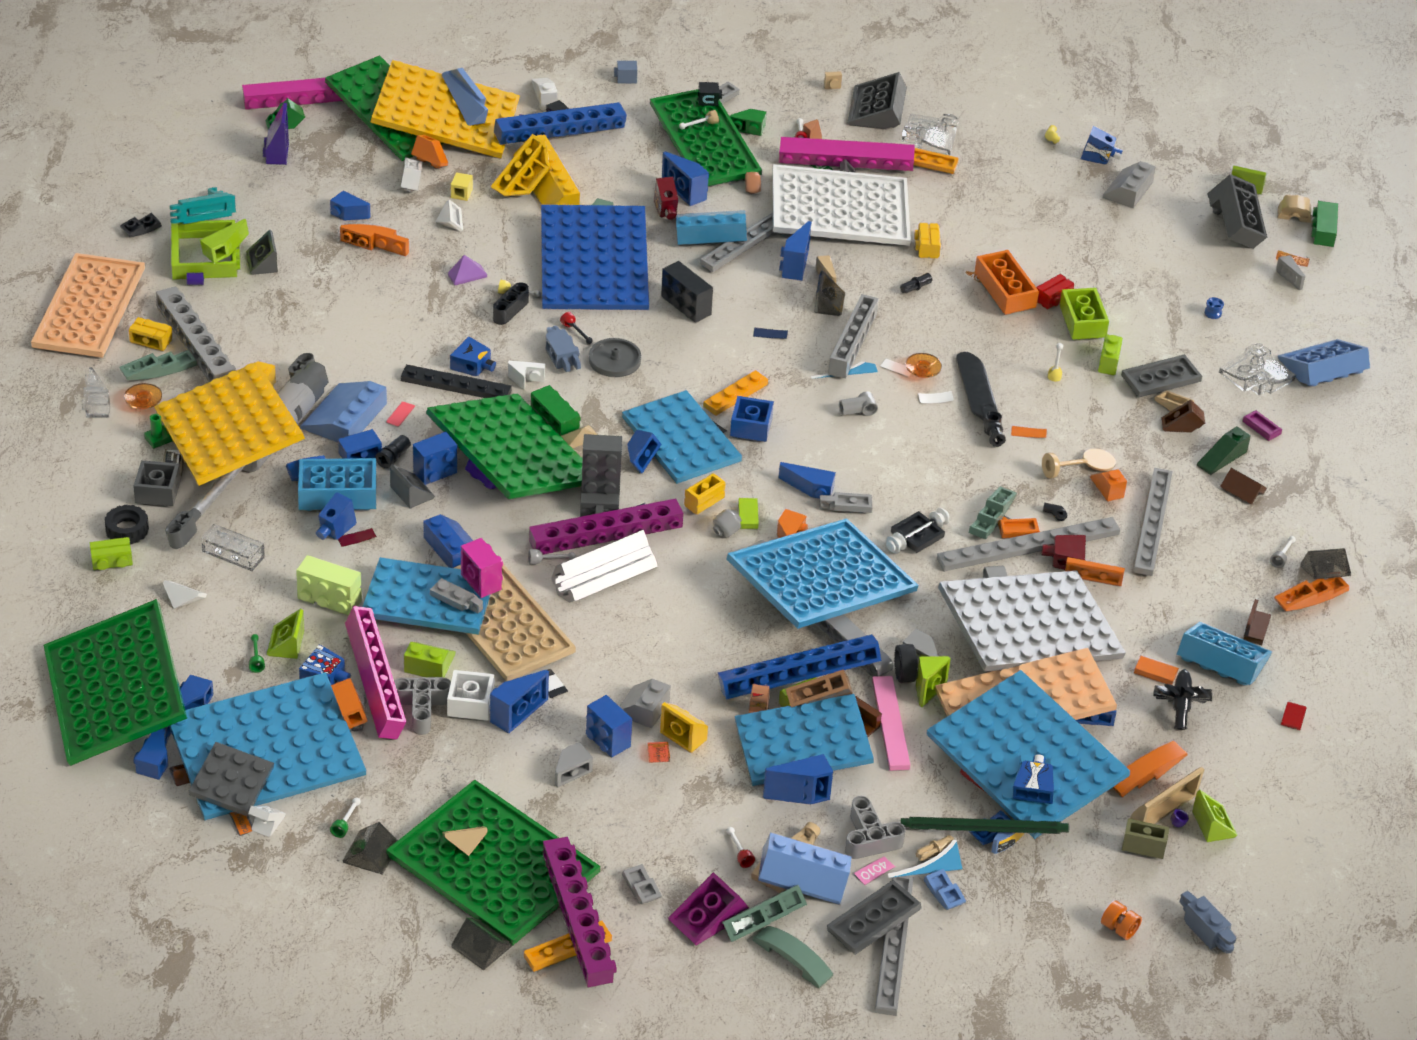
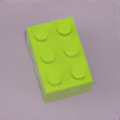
(1084, 313)

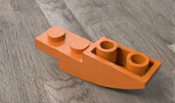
(374, 236)

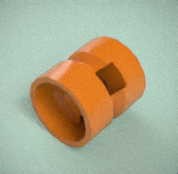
(1123, 921)

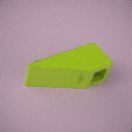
(224, 242)

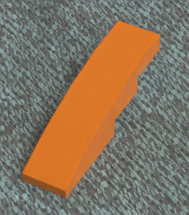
(1312, 593)
(1151, 766)

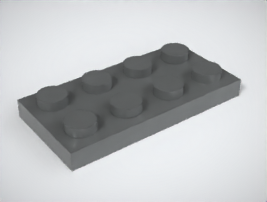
(1161, 375)
(874, 917)

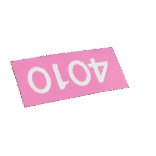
(874, 870)

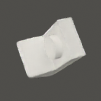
(525, 371)
(266, 819)

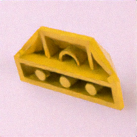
(524, 169)

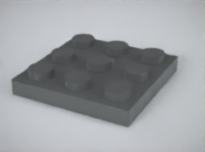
(231, 778)

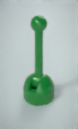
(256, 659)

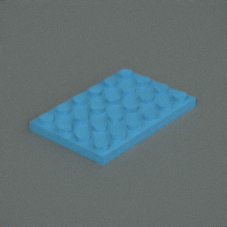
(688, 436)
(402, 595)
(804, 731)

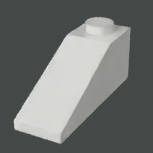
(545, 91)
(411, 174)

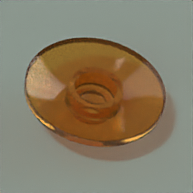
(923, 365)
(143, 396)

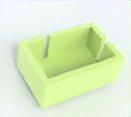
(328, 585)

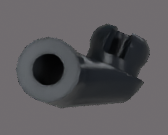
(1057, 510)

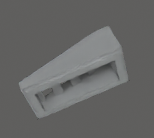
(1290, 271)

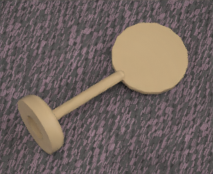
(1094, 458)

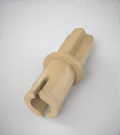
(934, 848)

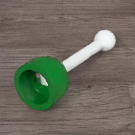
(340, 827)

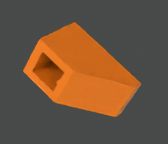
(429, 150)
(791, 523)
(349, 703)

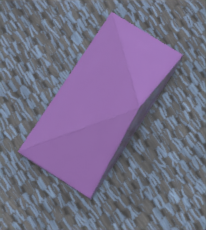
(466, 271)

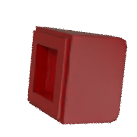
(1293, 715)

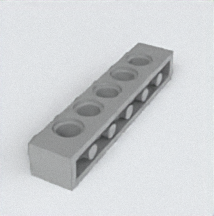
(853, 336)

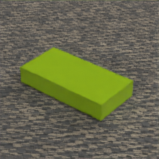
(748, 513)

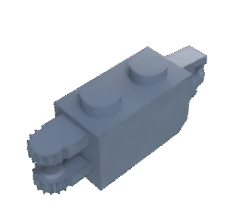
(561, 349)
(1207, 922)

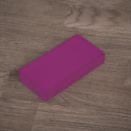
(1262, 425)

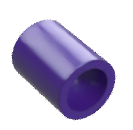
(195, 278)

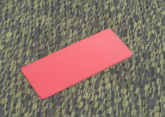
(400, 414)

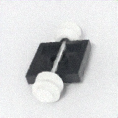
(918, 531)

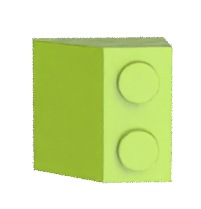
(427, 660)

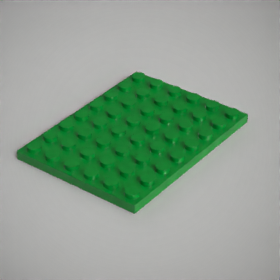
(510, 445)
(114, 682)
(503, 876)

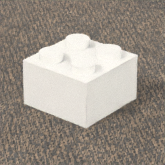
(470, 695)

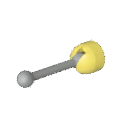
(504, 286)

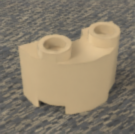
(1295, 207)

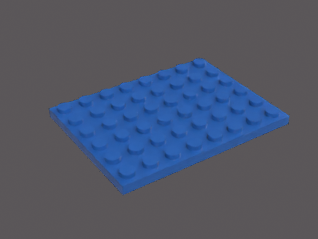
(594, 257)

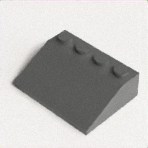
(878, 102)

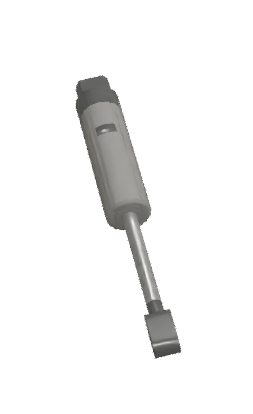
(299, 396)

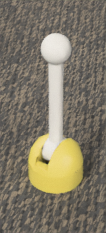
(1055, 372)

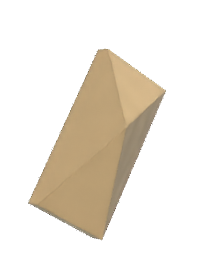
(576, 437)
(466, 838)

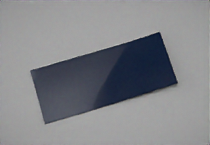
(770, 333)

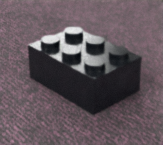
(687, 291)

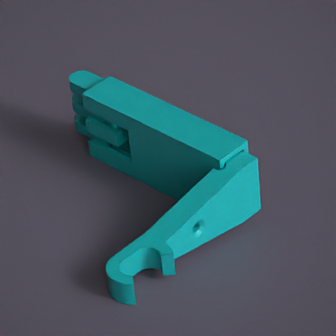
(204, 208)

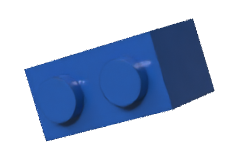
(359, 445)

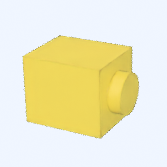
(461, 186)

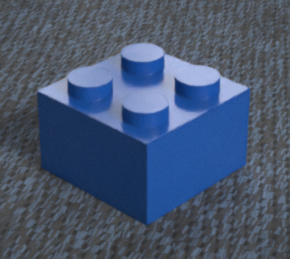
(751, 418)
(435, 458)
(608, 726)

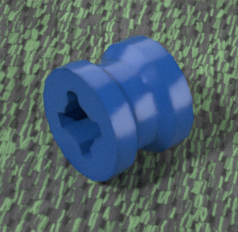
(1214, 308)

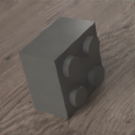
(157, 483)

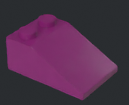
(706, 909)

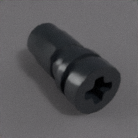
(391, 453)

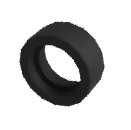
(905, 663)

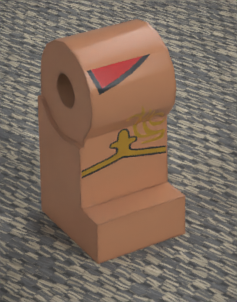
(759, 698)

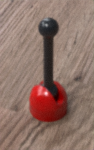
(569, 320)

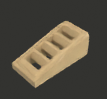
(825, 263)
(1173, 402)

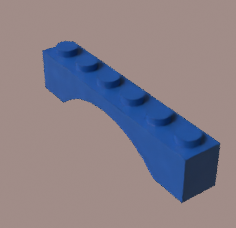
(153, 757)

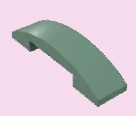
(796, 952)

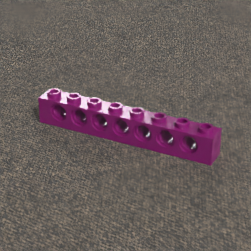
(606, 526)
(578, 912)

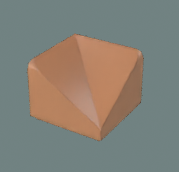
(812, 129)

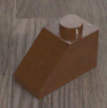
(1184, 418)

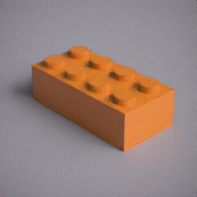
(1006, 282)

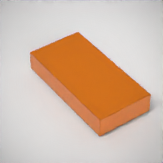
(1017, 527)
(1156, 670)

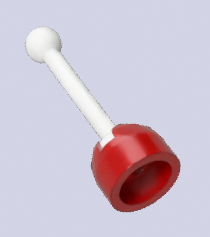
(800, 134)
(744, 857)

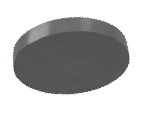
(614, 357)

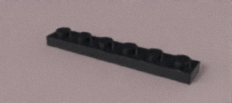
(454, 382)

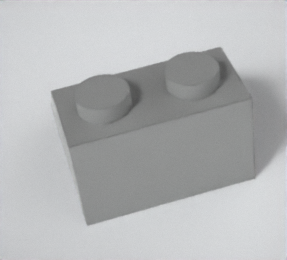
(645, 701)

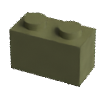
(1145, 838)

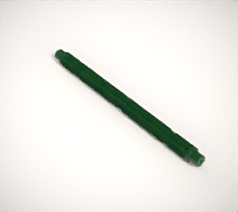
(989, 825)

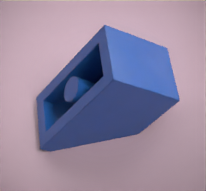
(349, 207)
(642, 449)

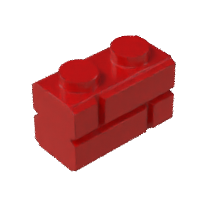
(1051, 291)

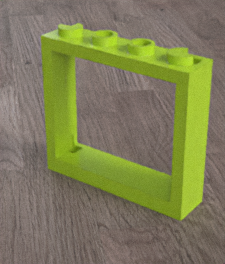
(201, 230)

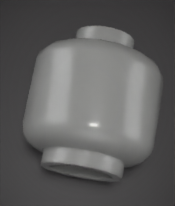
(726, 523)

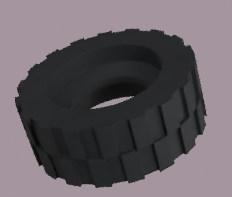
(127, 513)

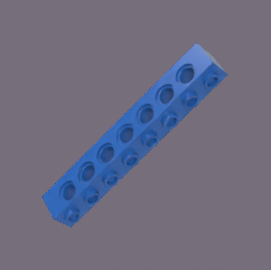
(560, 122)
(800, 666)

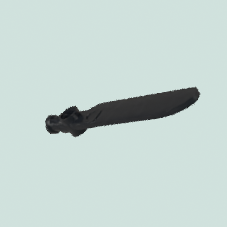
(981, 396)

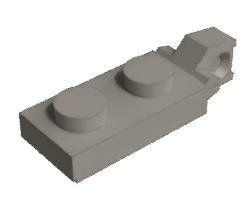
(846, 502)
(456, 596)

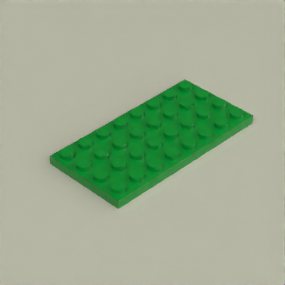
(360, 90)
(713, 146)

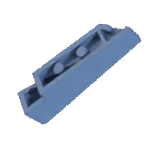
(467, 96)

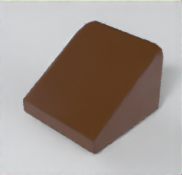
(179, 775)

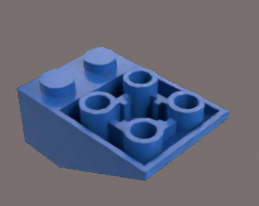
(799, 781)

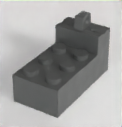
(1240, 210)
(600, 474)

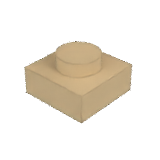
(832, 80)

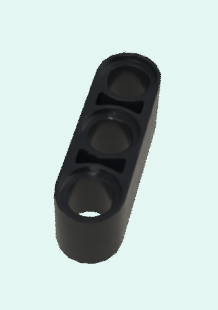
(510, 303)

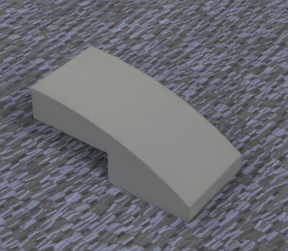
(641, 885)

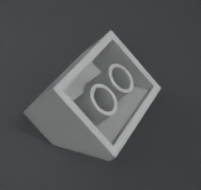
(1131, 184)

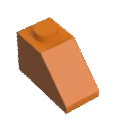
(1110, 484)

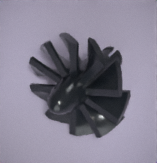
(1182, 695)

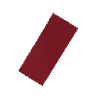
(356, 537)

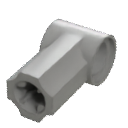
(863, 403)

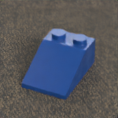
(688, 176)
(796, 253)
(518, 699)

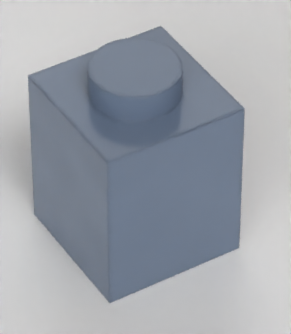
(626, 72)

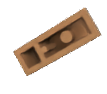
(818, 689)

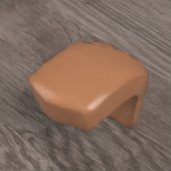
(752, 182)

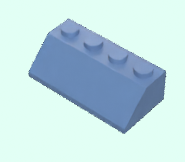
(813, 868)

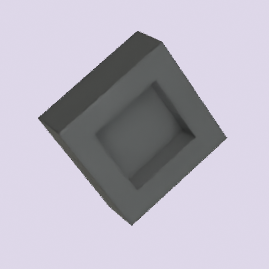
(846, 166)

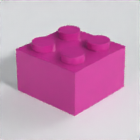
(481, 567)

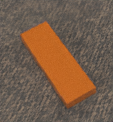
(1096, 571)

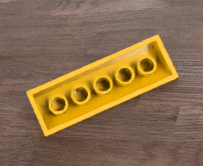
(556, 185)

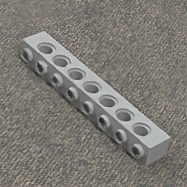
(193, 333)

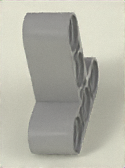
(422, 694)
(870, 835)

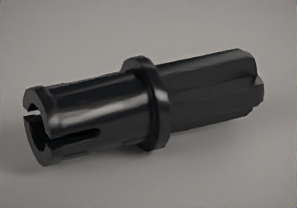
(916, 283)

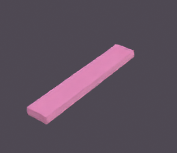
(891, 723)

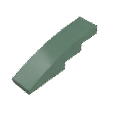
(153, 366)
(994, 510)
(764, 913)

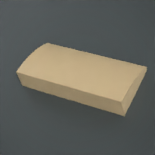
(1170, 799)

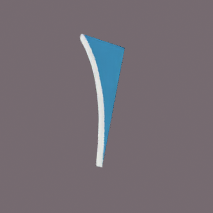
(860, 368)
(948, 860)

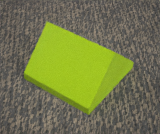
(1252, 176)
(287, 636)
(930, 672)
(1212, 818)

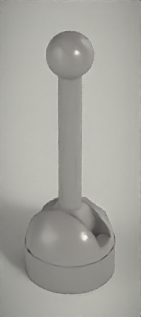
(535, 556)

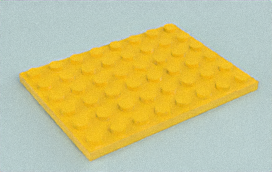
(422, 104)
(228, 423)

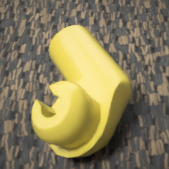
(1051, 134)

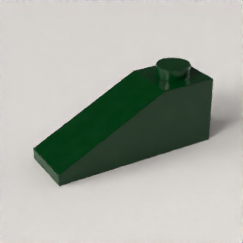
(1226, 449)

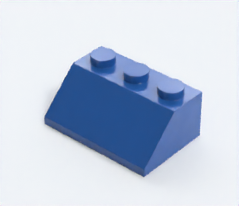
(446, 538)

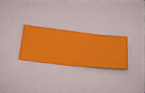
(1028, 432)

